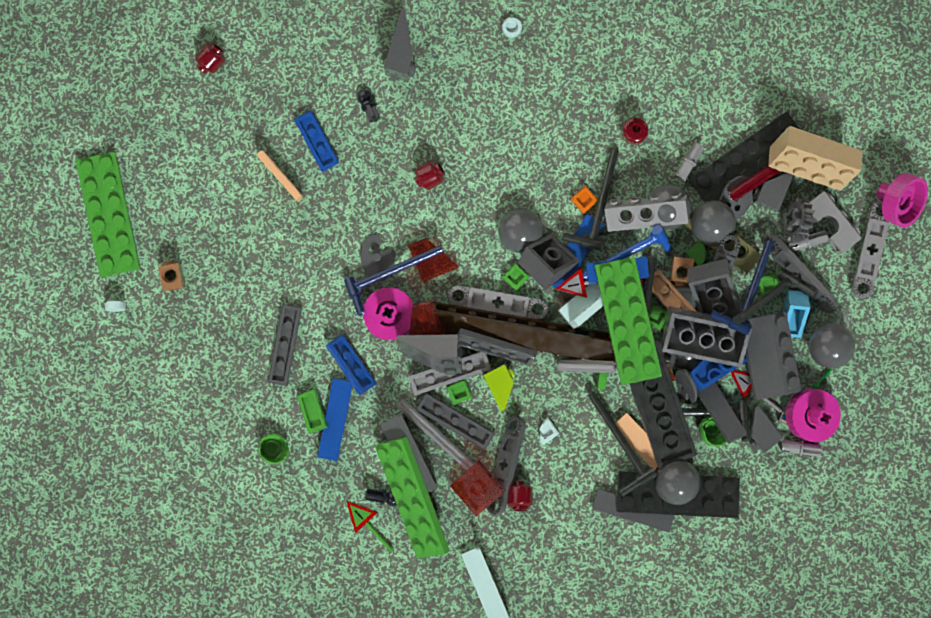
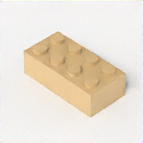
(815, 158)

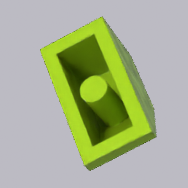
(500, 384)

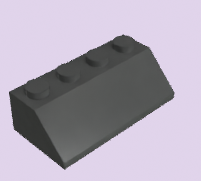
(702, 338)
(772, 357)
(398, 428)

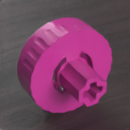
(903, 199)
(375, 313)
(822, 413)

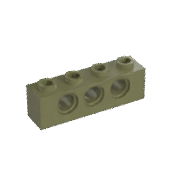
(750, 251)

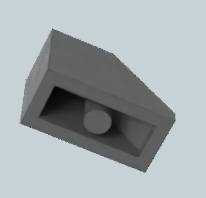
(772, 192)
(762, 431)

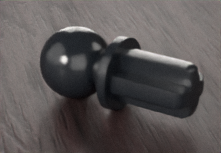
(368, 105)
(380, 496)

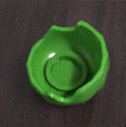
(710, 433)
(273, 449)

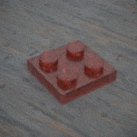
(477, 488)

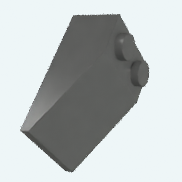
(400, 55)
(714, 288)
(434, 351)

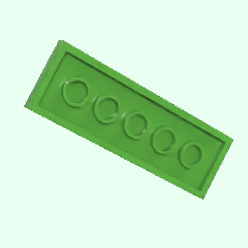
(108, 214)
(628, 321)
(412, 498)

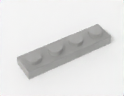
(433, 379)

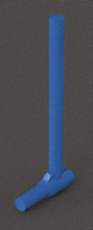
(656, 236)

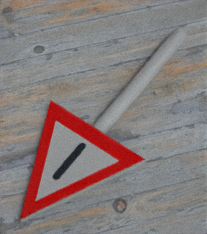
(574, 285)
(744, 386)

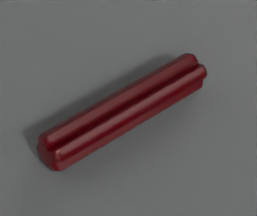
(752, 182)

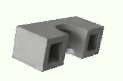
(844, 233)

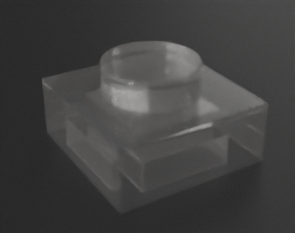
(843, 318)

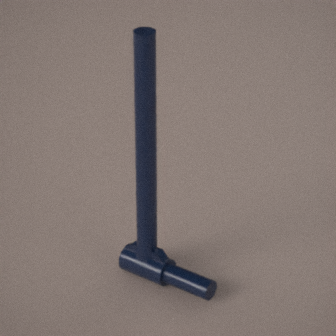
(355, 286)
(745, 326)

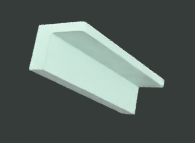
(581, 308)
(484, 583)

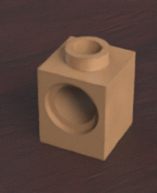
(680, 262)
(178, 282)

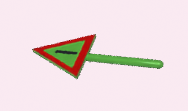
(360, 517)

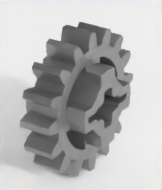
(797, 220)

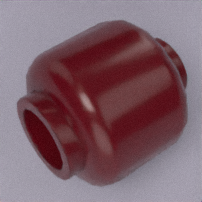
(210, 58)
(631, 137)
(429, 175)
(520, 496)

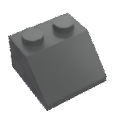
(547, 261)

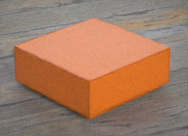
(584, 199)

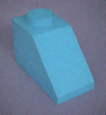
(797, 310)

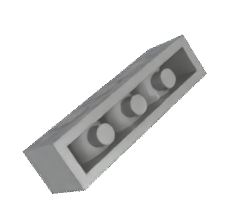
(618, 221)

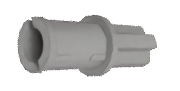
(689, 161)
(811, 240)
(801, 448)

